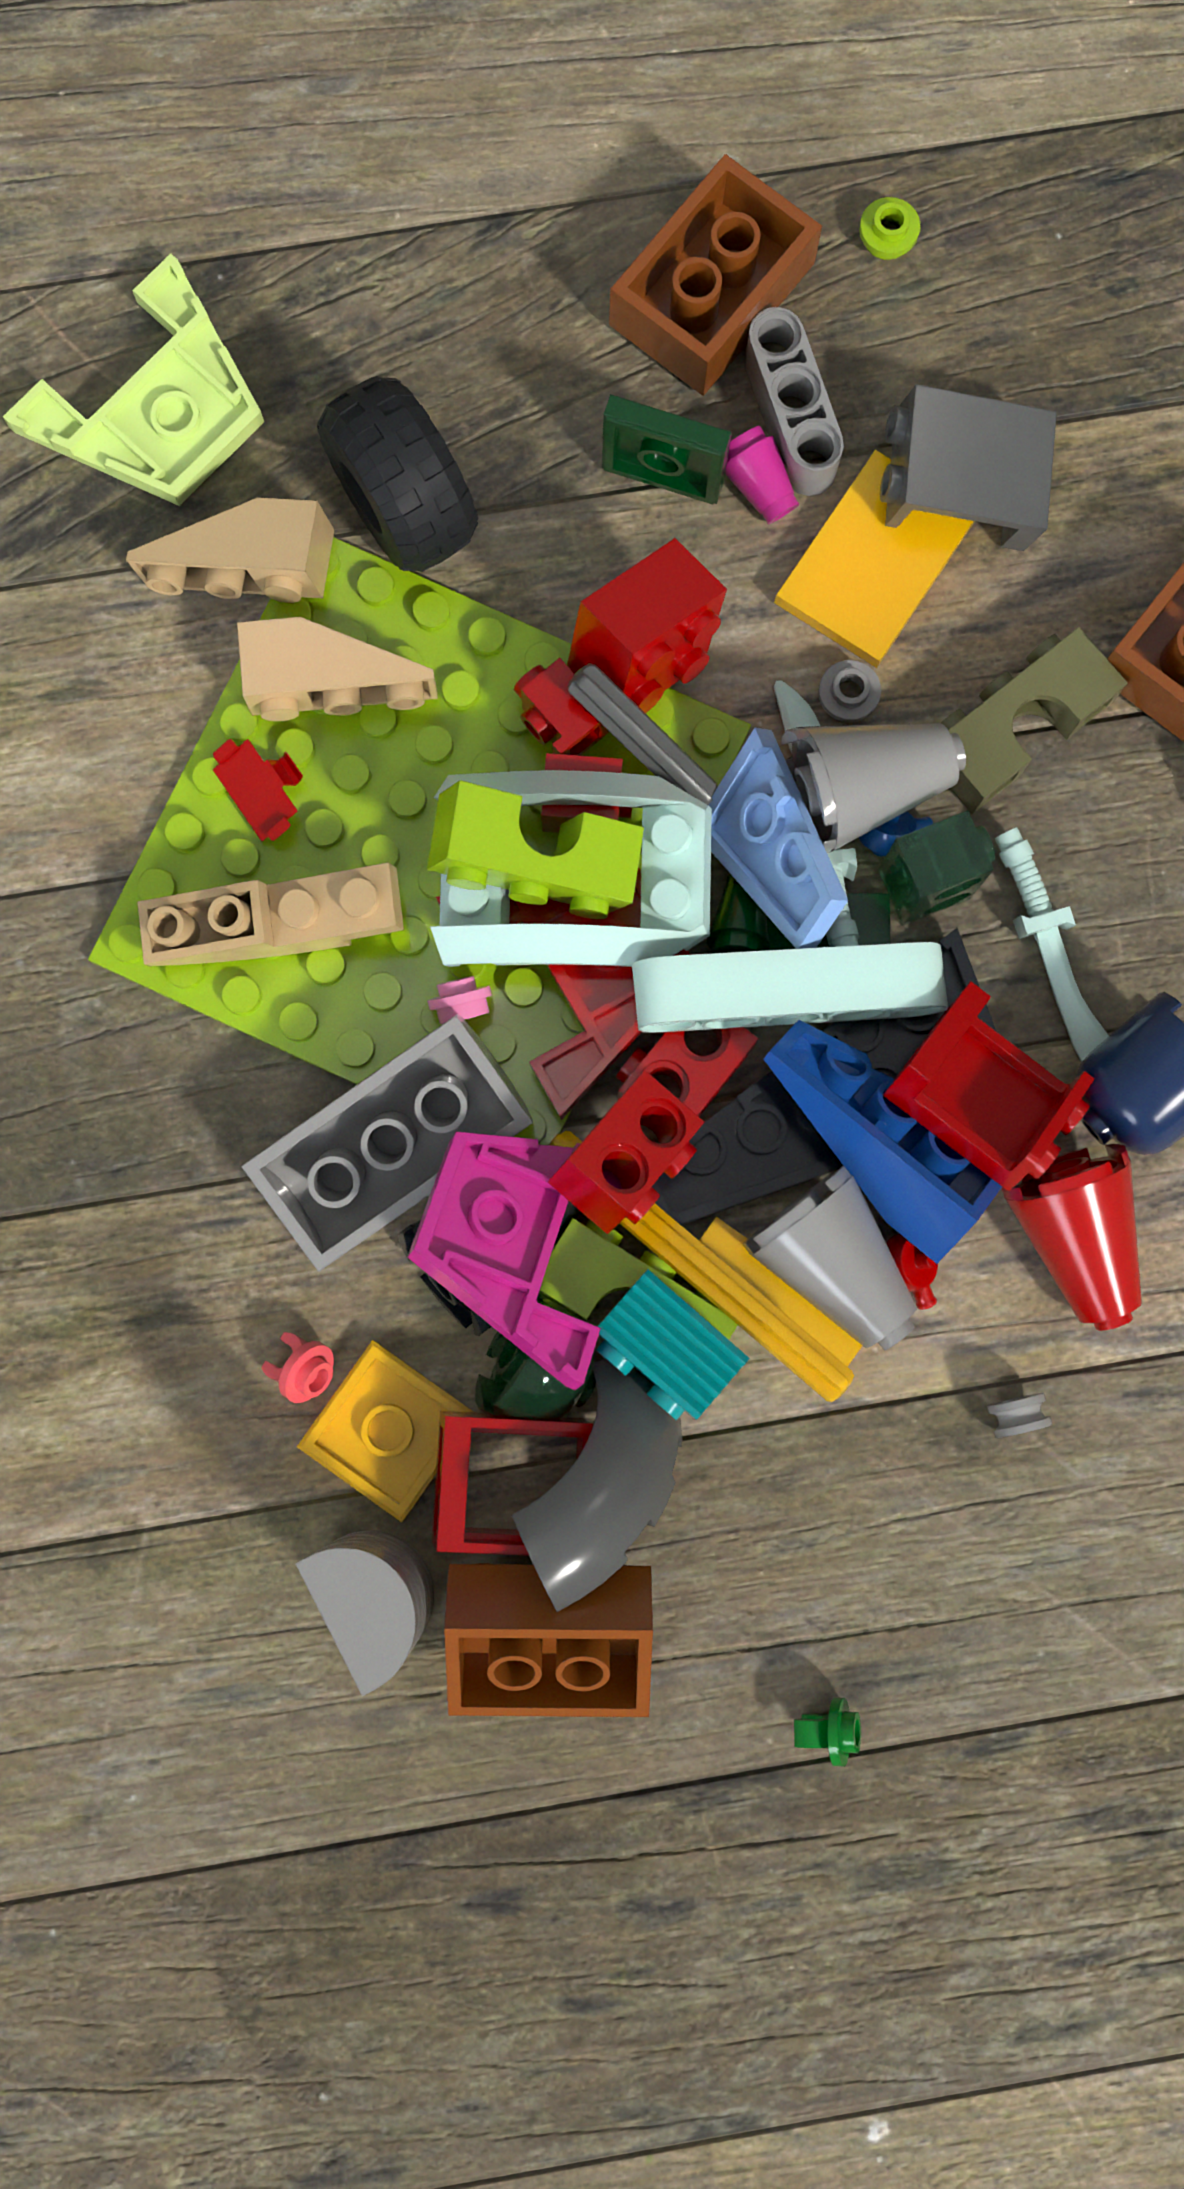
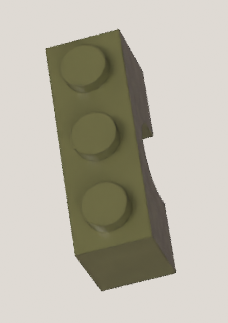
(1063, 684)

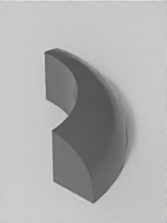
(608, 1494)

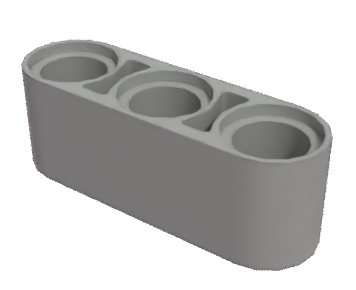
(794, 375)

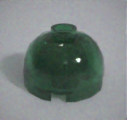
(522, 1387)

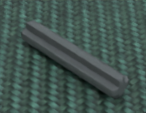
(639, 732)

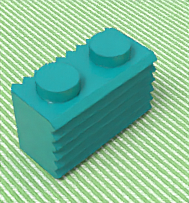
(670, 1347)

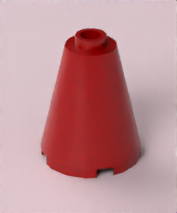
(1085, 1232)

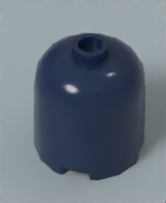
(1139, 1080)

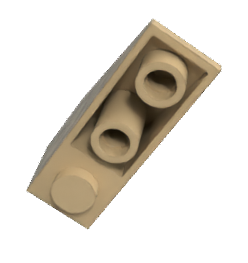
(251, 549)
(307, 667)

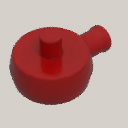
(915, 1269)

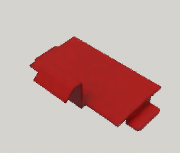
(258, 786)

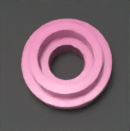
(460, 998)

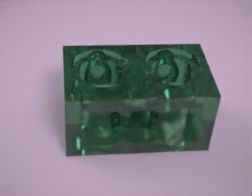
(937, 867)

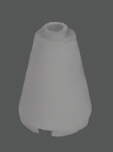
(869, 773)
(838, 1261)

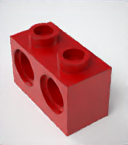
(696, 1075)
(624, 1150)

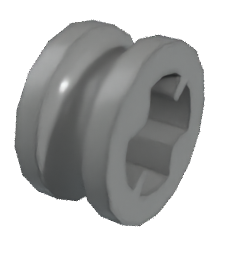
(1019, 1415)

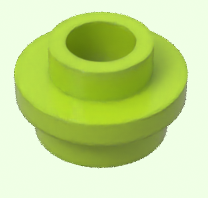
(888, 243)

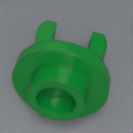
(837, 1731)

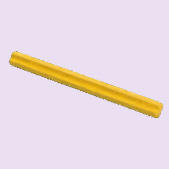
(736, 1298)

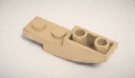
(270, 919)

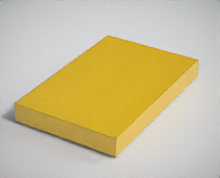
(865, 577)

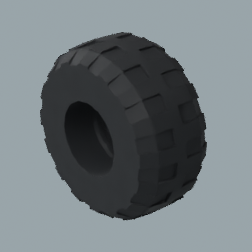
(398, 473)

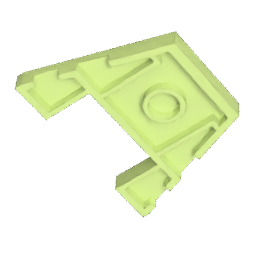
(170, 418)

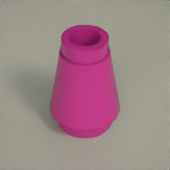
(760, 474)

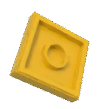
(382, 1430)

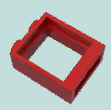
(452, 1478)

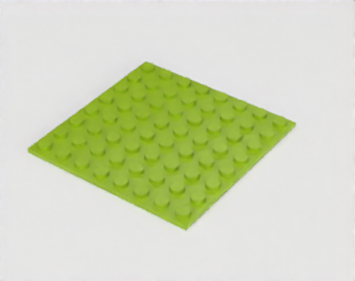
(370, 804)

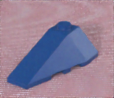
(898, 1163)

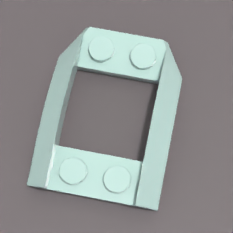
(673, 879)

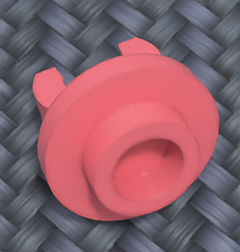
(305, 1371)

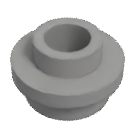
(843, 707)

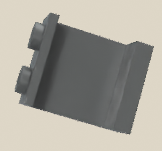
(970, 462)

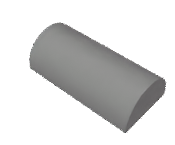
(384, 1141)
(372, 1599)

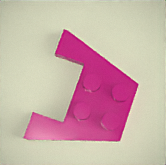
(492, 1239)

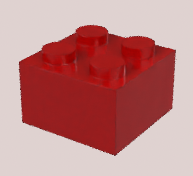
(650, 624)

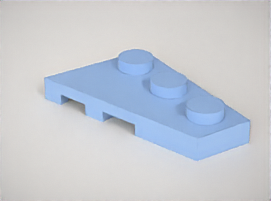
(772, 844)

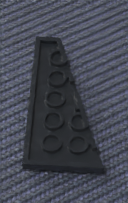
(765, 1138)

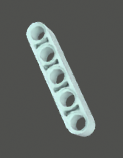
(789, 986)

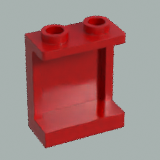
(987, 1095)

